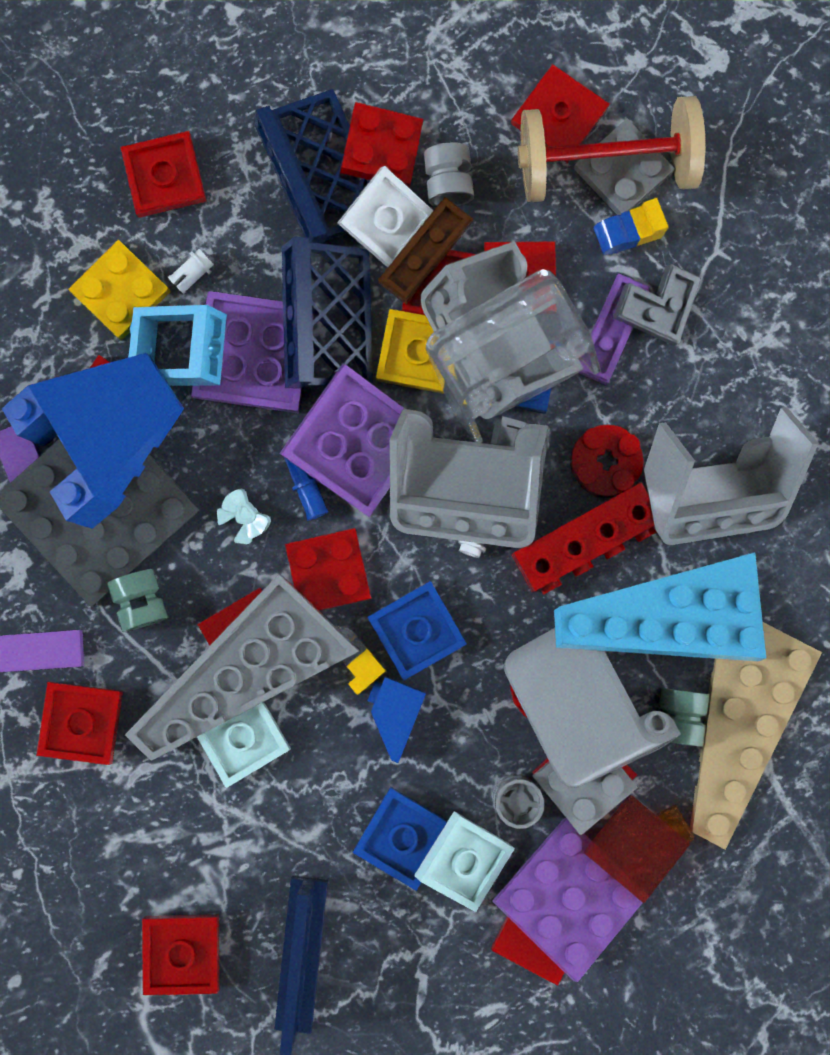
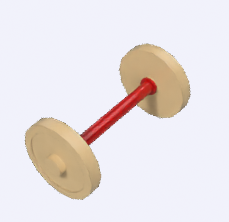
(685, 145)

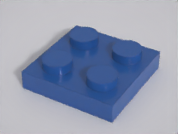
(417, 630)
(400, 837)

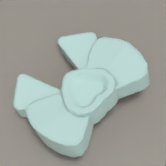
(238, 506)

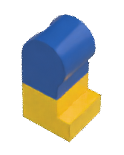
(631, 228)

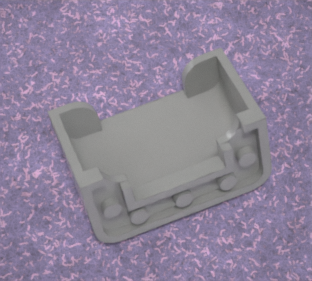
(474, 281)

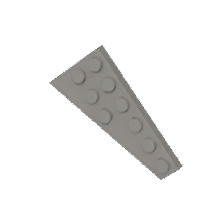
(256, 657)

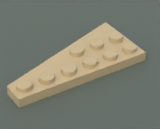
(743, 726)

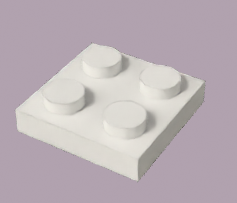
(385, 216)

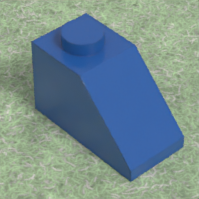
(395, 713)

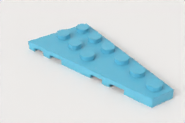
(687, 614)

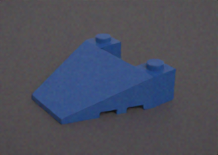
(106, 423)

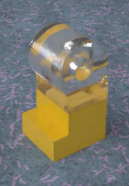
(362, 664)

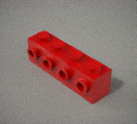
(586, 538)

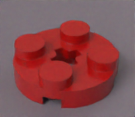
(624, 449)

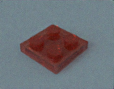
(636, 848)

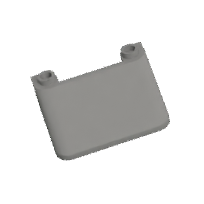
(465, 486)
(582, 710)

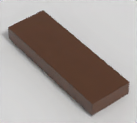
(425, 250)

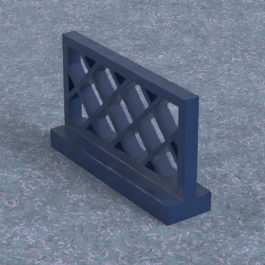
(290, 169)
(299, 308)
(300, 959)

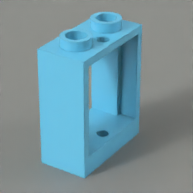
(207, 330)

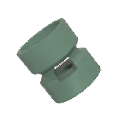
(134, 588)
(686, 711)

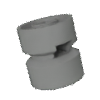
(448, 171)
(518, 801)

